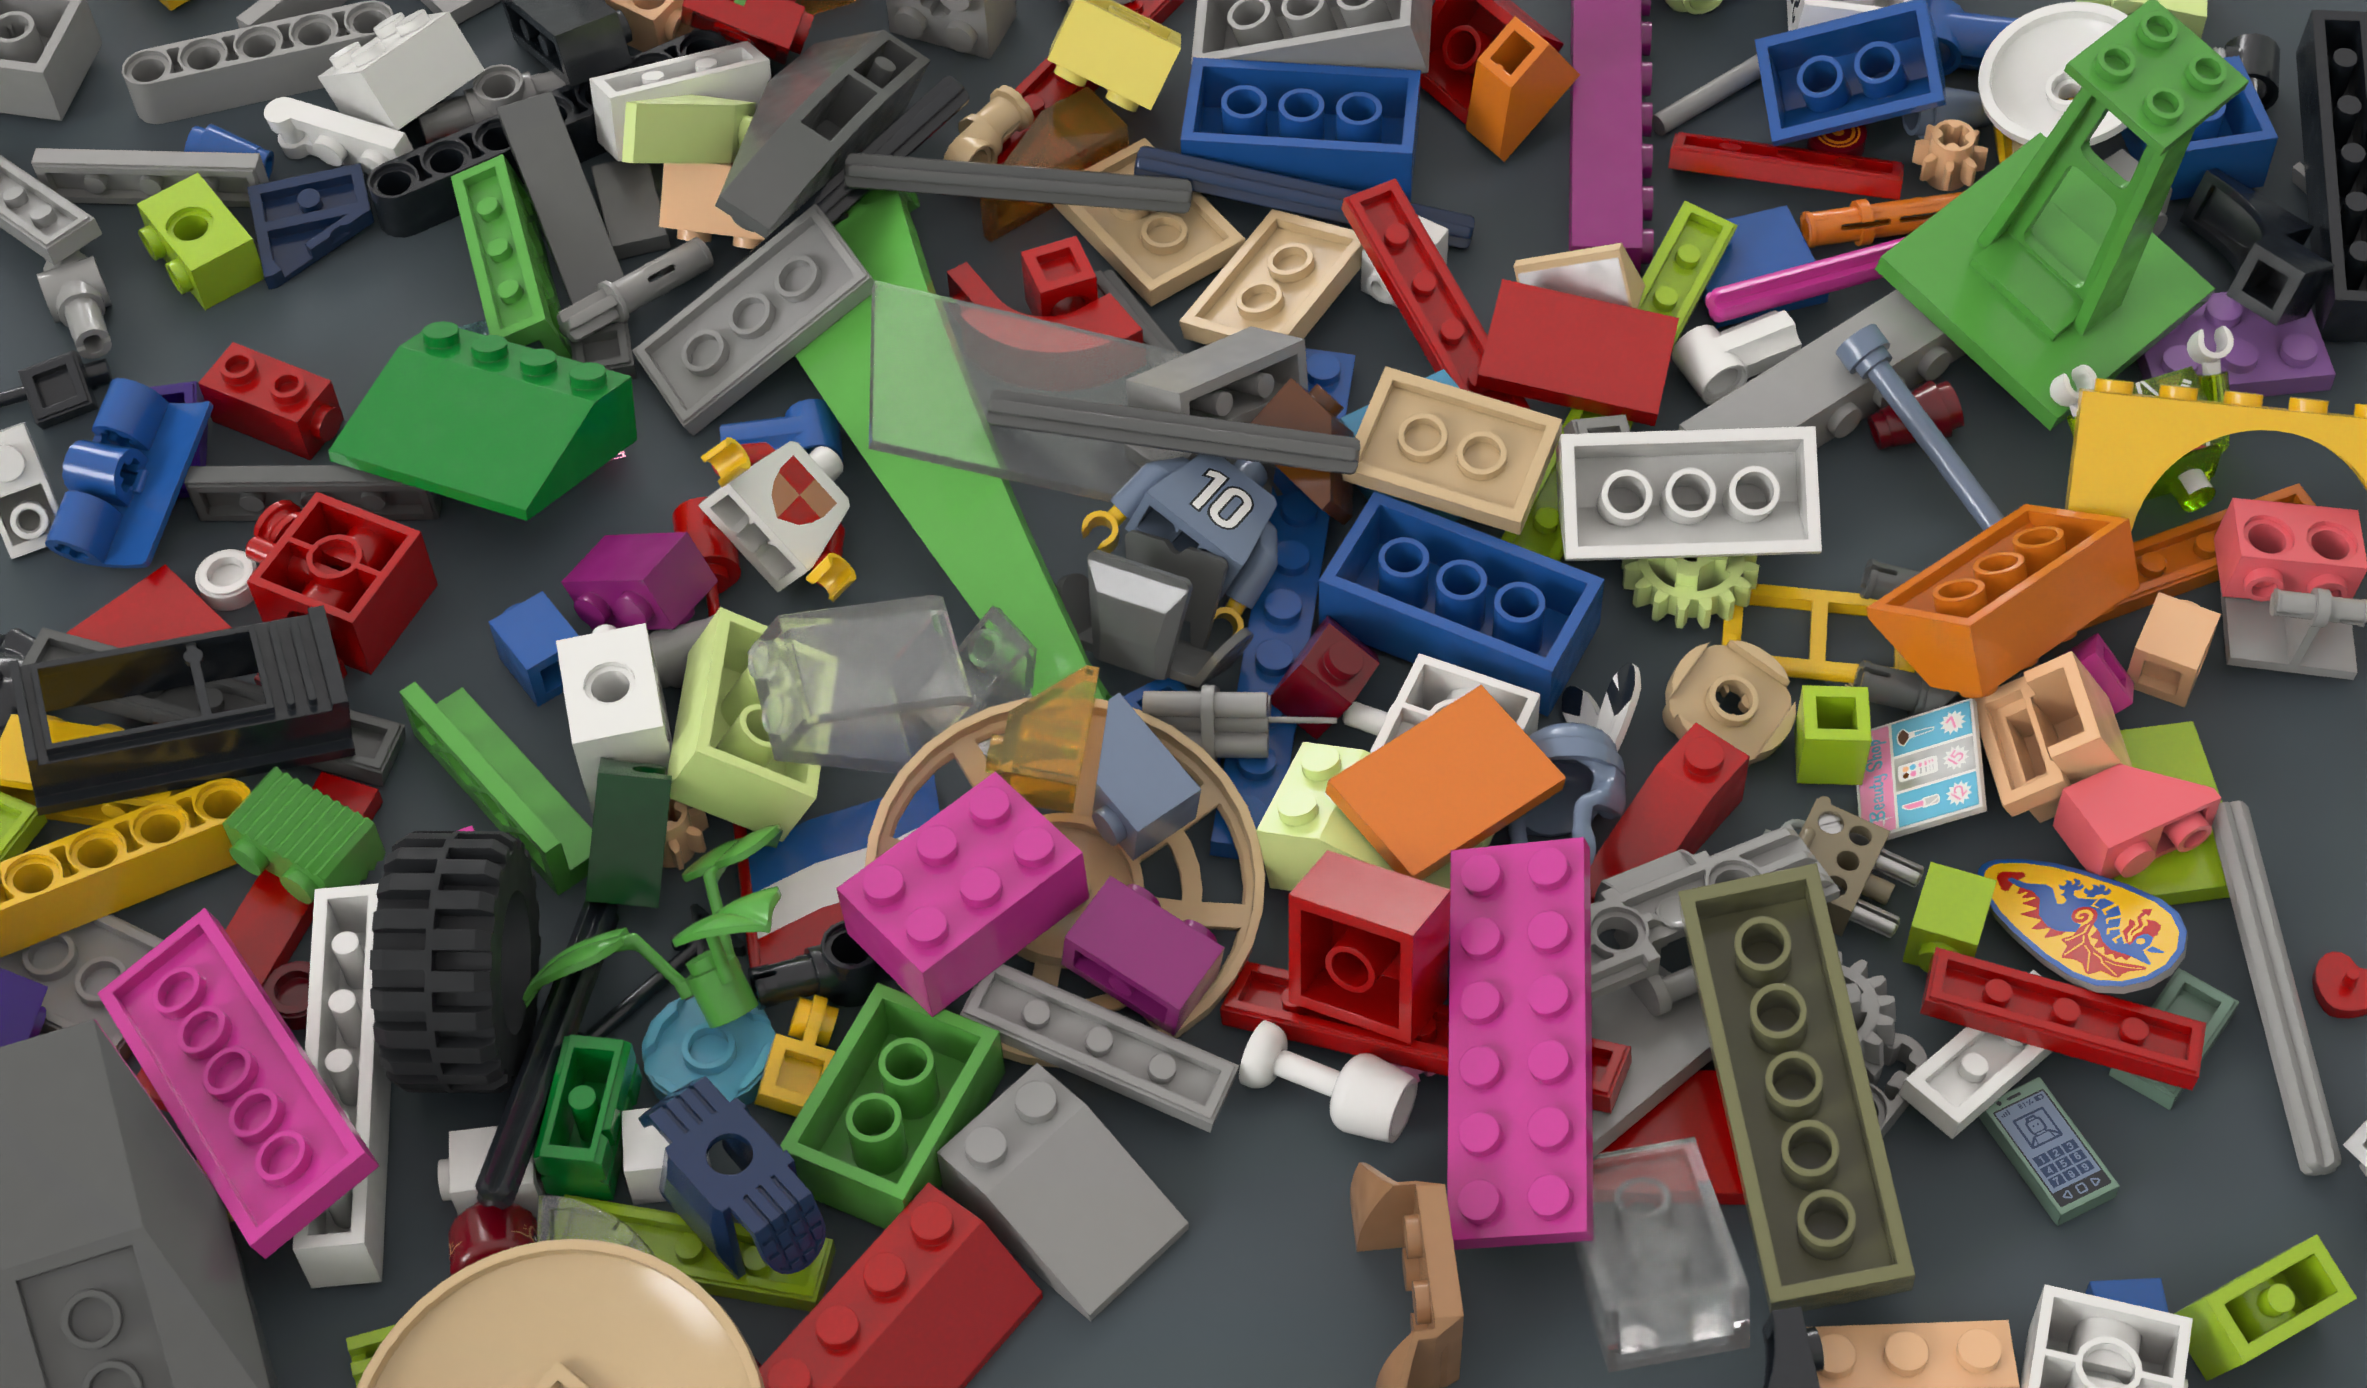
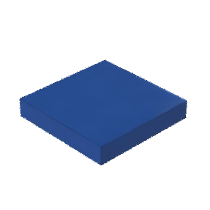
(1761, 246)

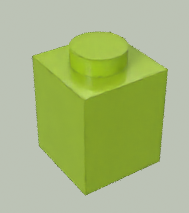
(1832, 735)
(1948, 914)

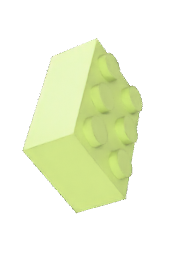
(719, 744)

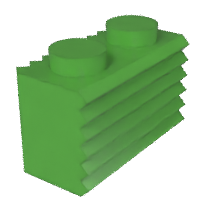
(302, 837)

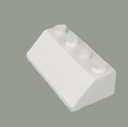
(1688, 493)

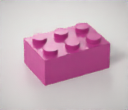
(963, 893)

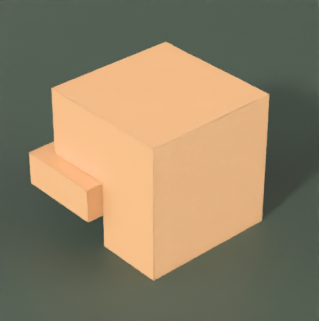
(2048, 735)

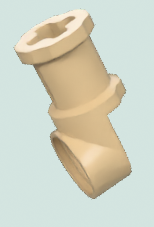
(986, 131)

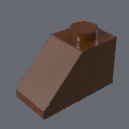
(1315, 412)

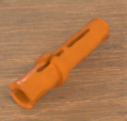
(1826, 225)

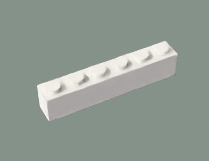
(348, 1237)

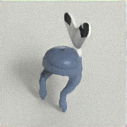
(1588, 758)

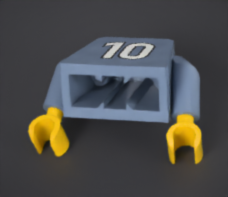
(1203, 507)

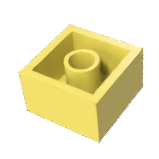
(1115, 50)

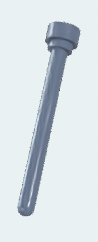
(1869, 357)

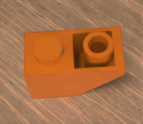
(1515, 87)

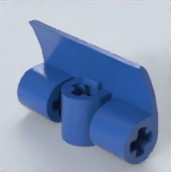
(126, 477)

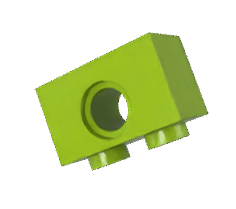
(199, 241)
(2265, 1307)

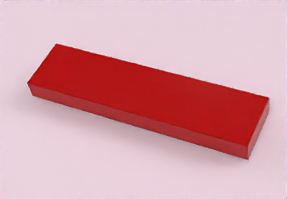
(1787, 165)
(2064, 1018)

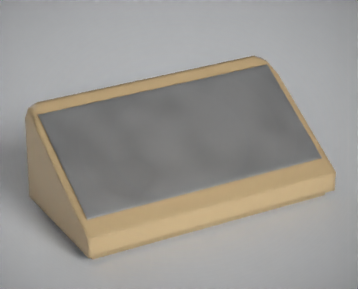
(1593, 273)

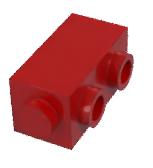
(272, 401)

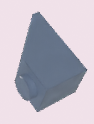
(1139, 785)

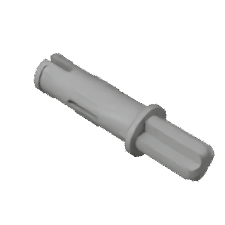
(617, 299)

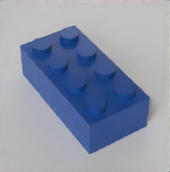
(1305, 120)
(1460, 597)

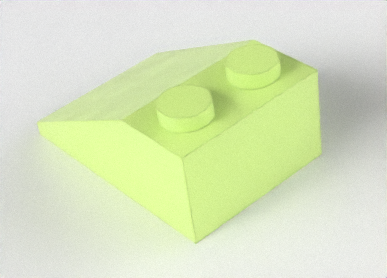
(1307, 823)

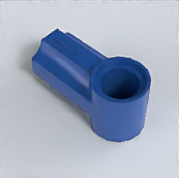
(805, 422)

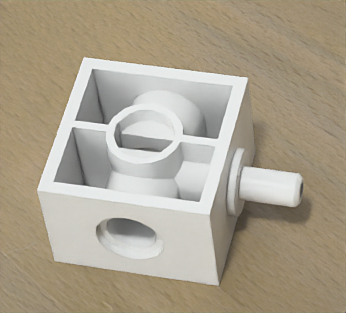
(1432, 687)
(613, 700)
(2103, 1344)

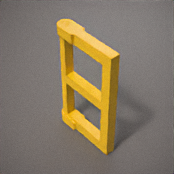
(1820, 604)

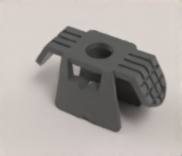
(1137, 606)

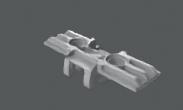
(1647, 912)

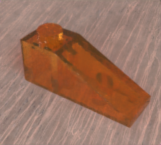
(1064, 136)

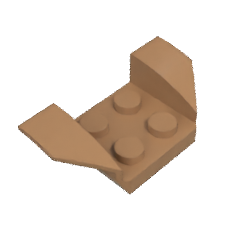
(1417, 1218)

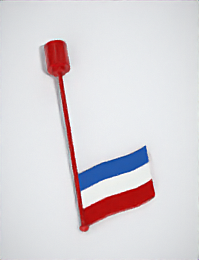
(817, 852)

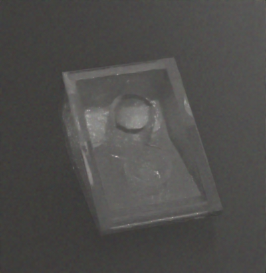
(1661, 1259)

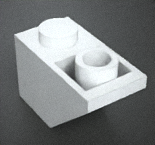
(25, 493)

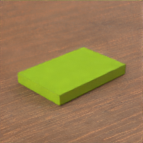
(2177, 875)

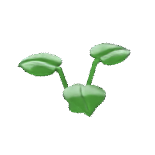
(715, 974)

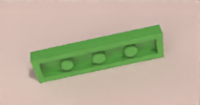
(509, 256)
(502, 783)

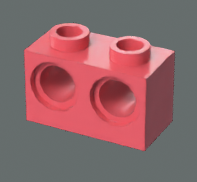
(2288, 549)

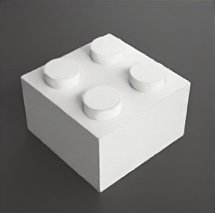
(402, 69)

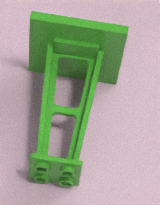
(2055, 249)

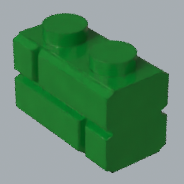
(582, 1123)

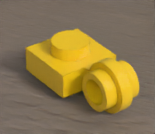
(795, 1064)

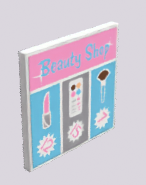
(1924, 771)

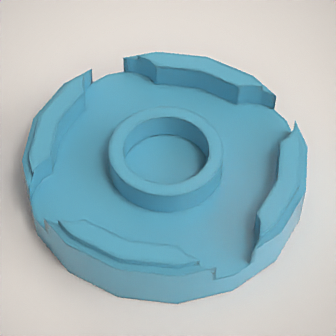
(685, 1048)

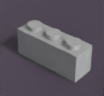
(1224, 378)

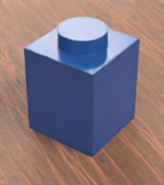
(528, 647)

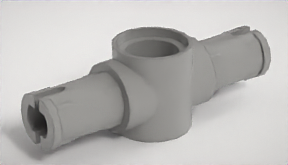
(490, 89)
(78, 300)

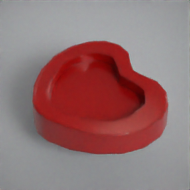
(2340, 986)

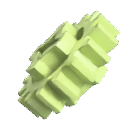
(1691, 586)

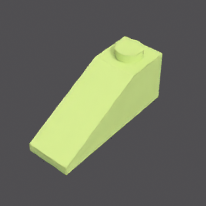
(685, 129)

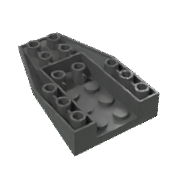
(111, 1234)

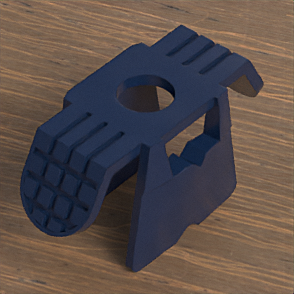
(762, 1197)

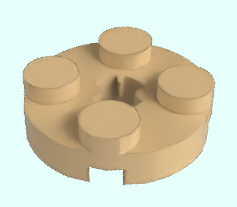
(1737, 669)

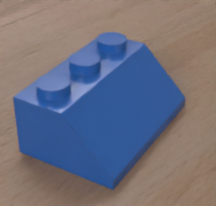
(1851, 71)

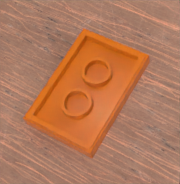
(1445, 784)

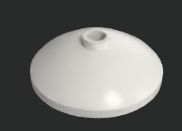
(2024, 67)

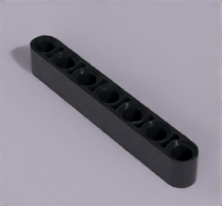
(417, 187)

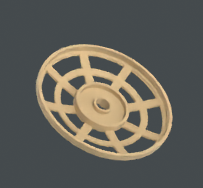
(1100, 857)

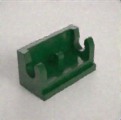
(628, 833)

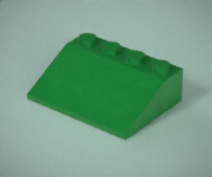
(488, 420)

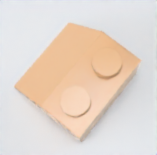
(690, 202)

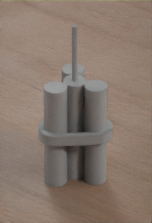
(1221, 721)

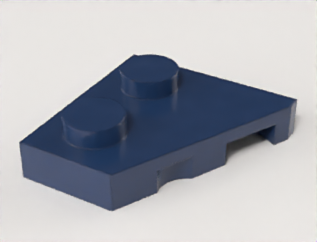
(307, 218)

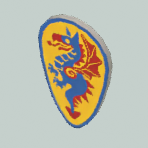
(2087, 925)

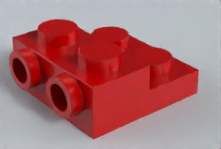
(768, 25)

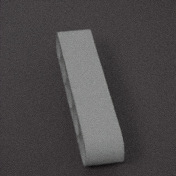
(245, 63)

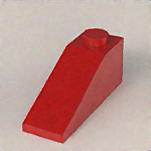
(1676, 806)

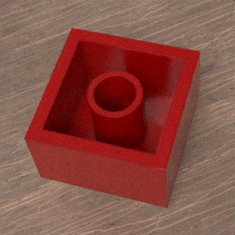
(1369, 946)

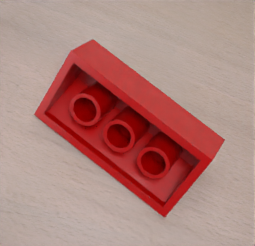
(913, 1309)

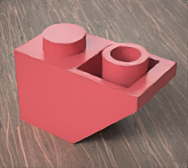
(2131, 817)

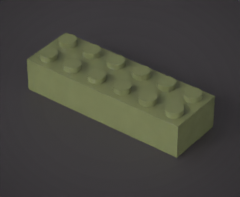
(1795, 1091)

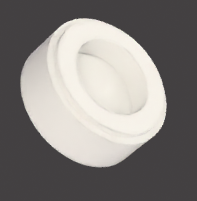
(224, 579)

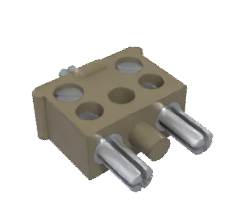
(1849, 853)

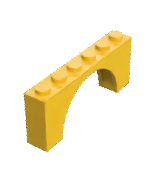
(2132, 438)

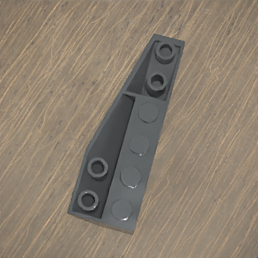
(812, 117)

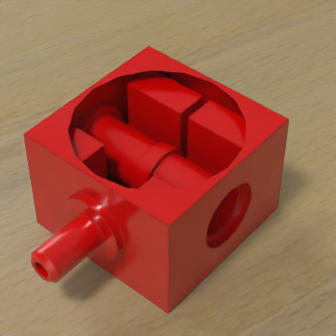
(356, 565)

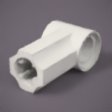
(1724, 360)

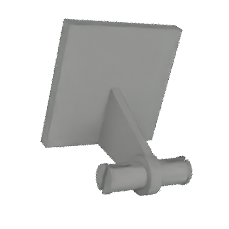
(2294, 632)

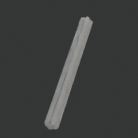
(2275, 991)

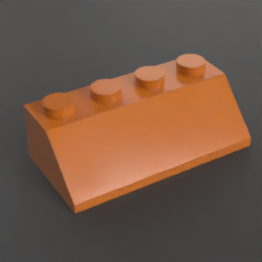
(2008, 596)

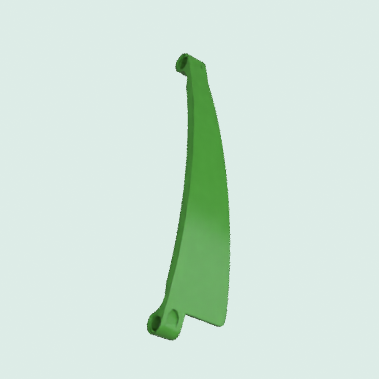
(959, 514)

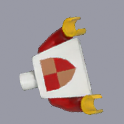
(782, 511)

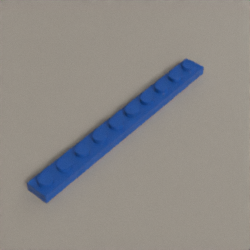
(1284, 613)

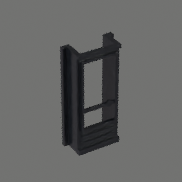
(298, 726)

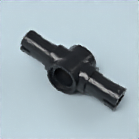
(821, 973)

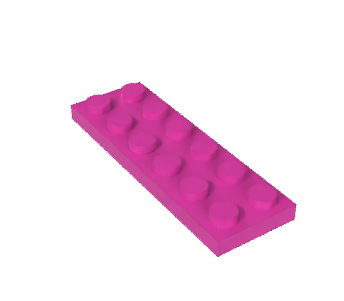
(1520, 1045)
(237, 1083)

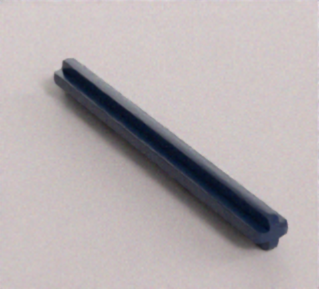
(1279, 190)

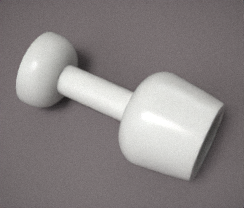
(1366, 1095)

